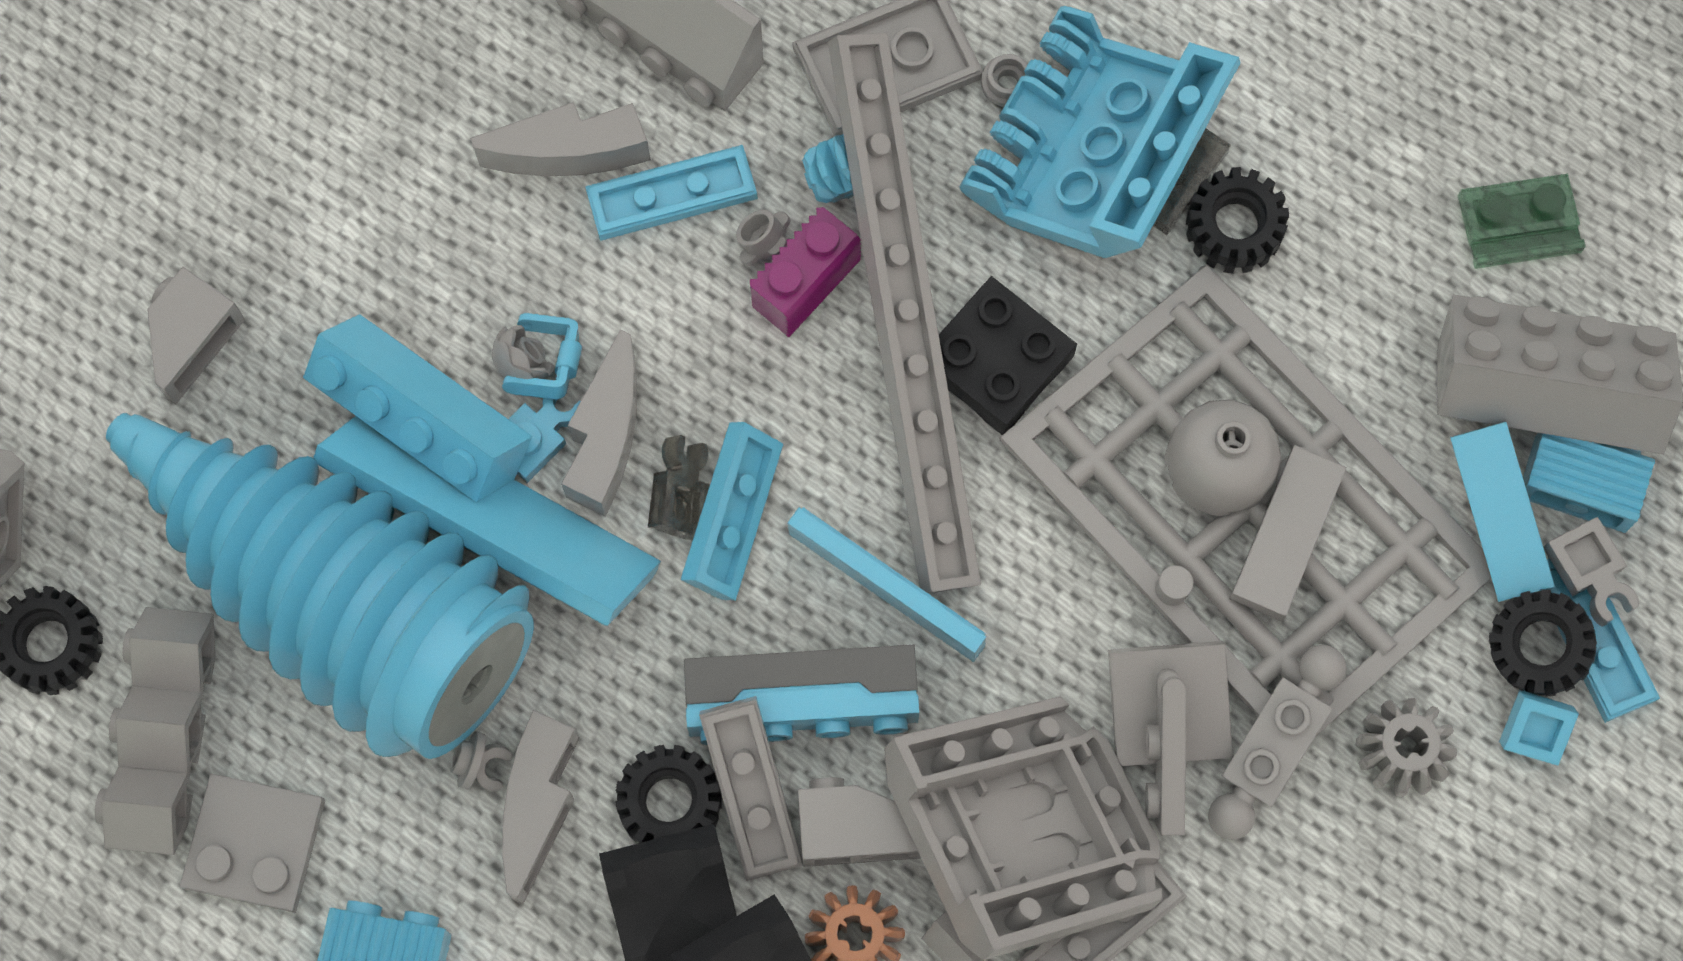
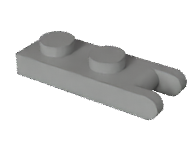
(1168, 747)

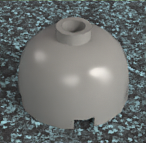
(1223, 457)

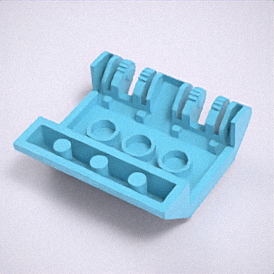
(1097, 143)

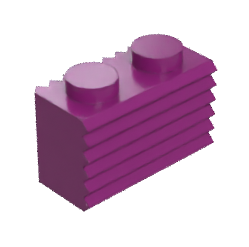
(805, 271)

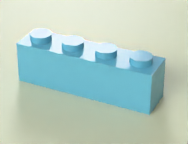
(417, 407)

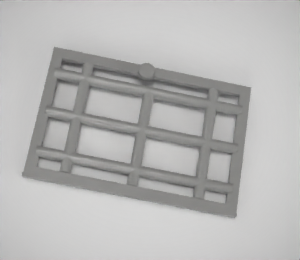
(1175, 583)

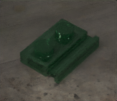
(1521, 221)

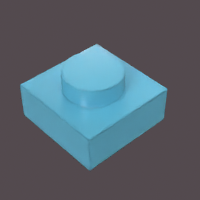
(1538, 727)

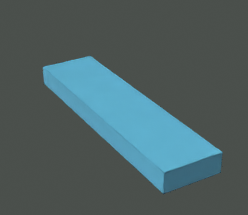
(887, 583)

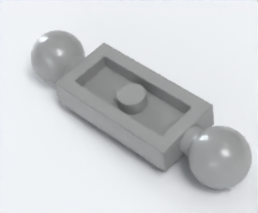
(1277, 742)

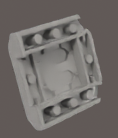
(1024, 826)

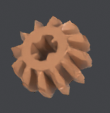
(869, 923)

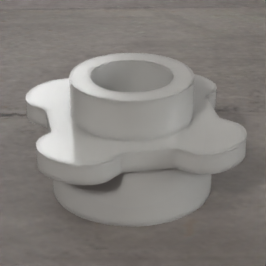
(762, 235)

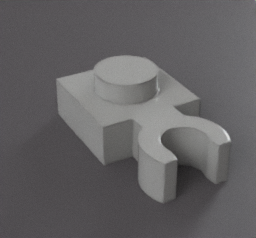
(1589, 561)

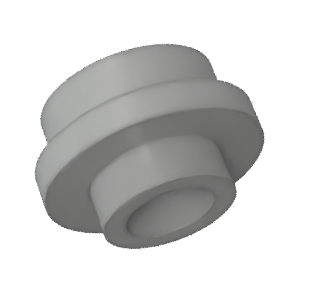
(995, 69)

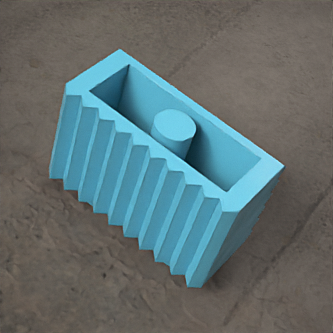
(1588, 479)
(366, 936)

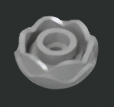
(520, 355)

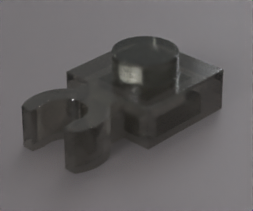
(677, 492)

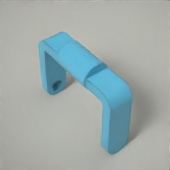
(566, 363)

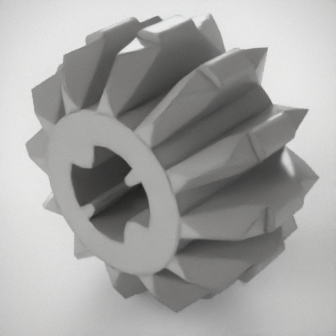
(1416, 768)

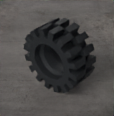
(1244, 191)
(1552, 608)
(71, 663)
(661, 765)

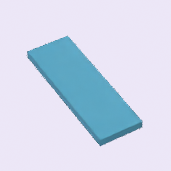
(513, 524)

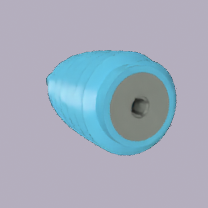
(337, 587)

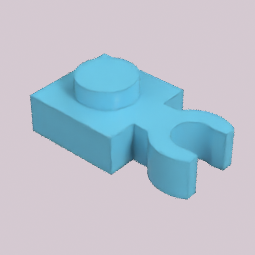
(545, 439)

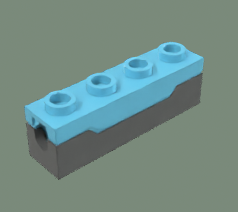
(810, 689)

